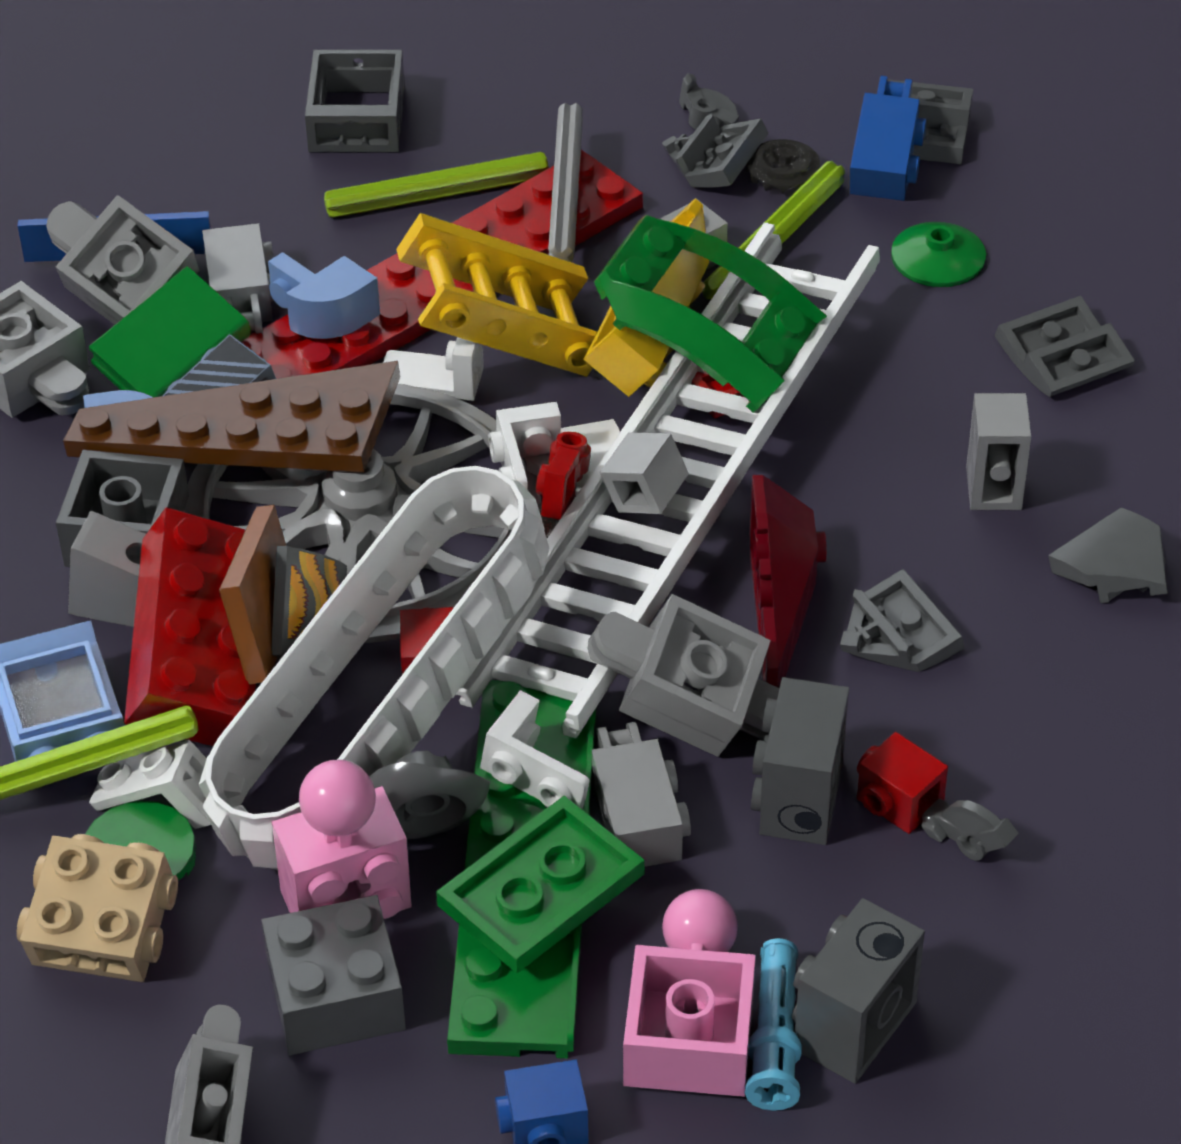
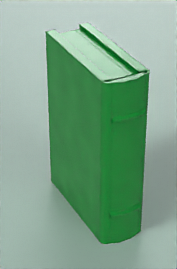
(167, 335)

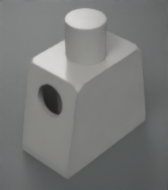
(105, 570)

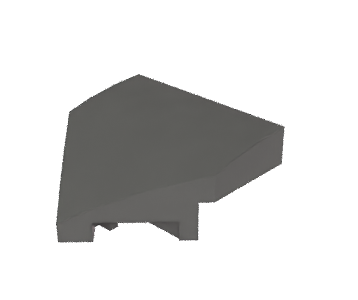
(713, 153)
(1115, 555)
(899, 626)

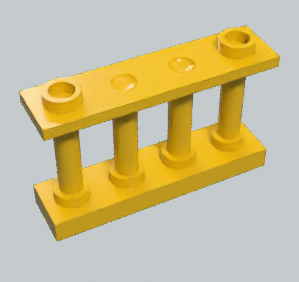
(502, 268)

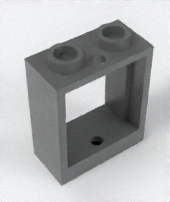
(355, 126)

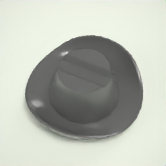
(430, 793)

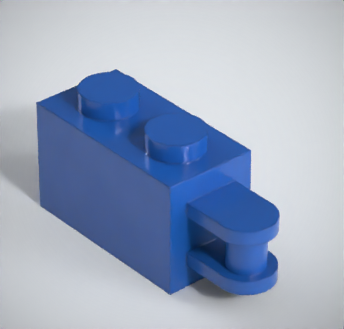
(886, 142)

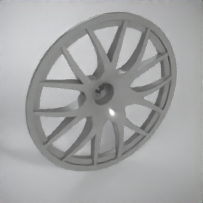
(355, 507)

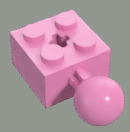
(342, 843)
(691, 1003)

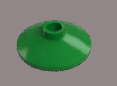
(938, 254)

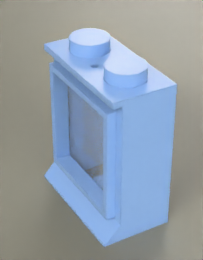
(55, 690)

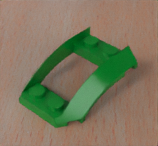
(749, 366)

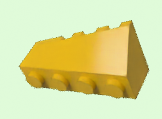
(635, 358)

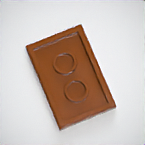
(249, 593)

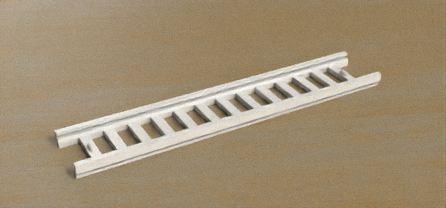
(586, 511)

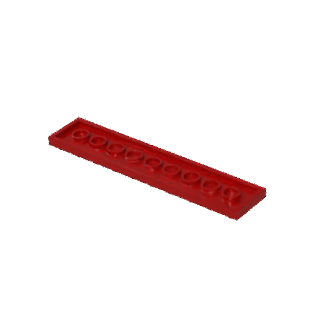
(405, 290)

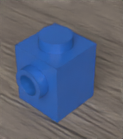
(544, 1105)

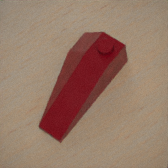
(783, 569)

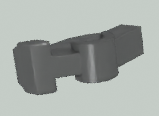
(705, 101)
(969, 825)

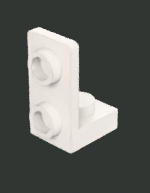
(452, 374)
(523, 434)
(514, 761)
(164, 771)

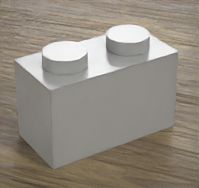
(998, 451)

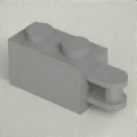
(239, 269)
(637, 795)
(211, 1083)

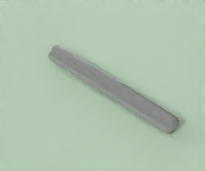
(566, 182)

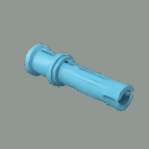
(774, 1044)

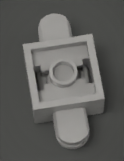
(115, 257)
(40, 354)
(690, 648)

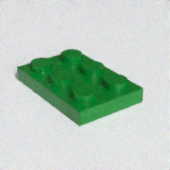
(540, 883)

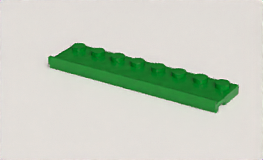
(490, 1003)

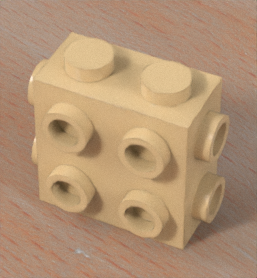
(98, 907)

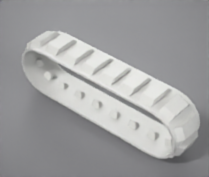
(429, 517)

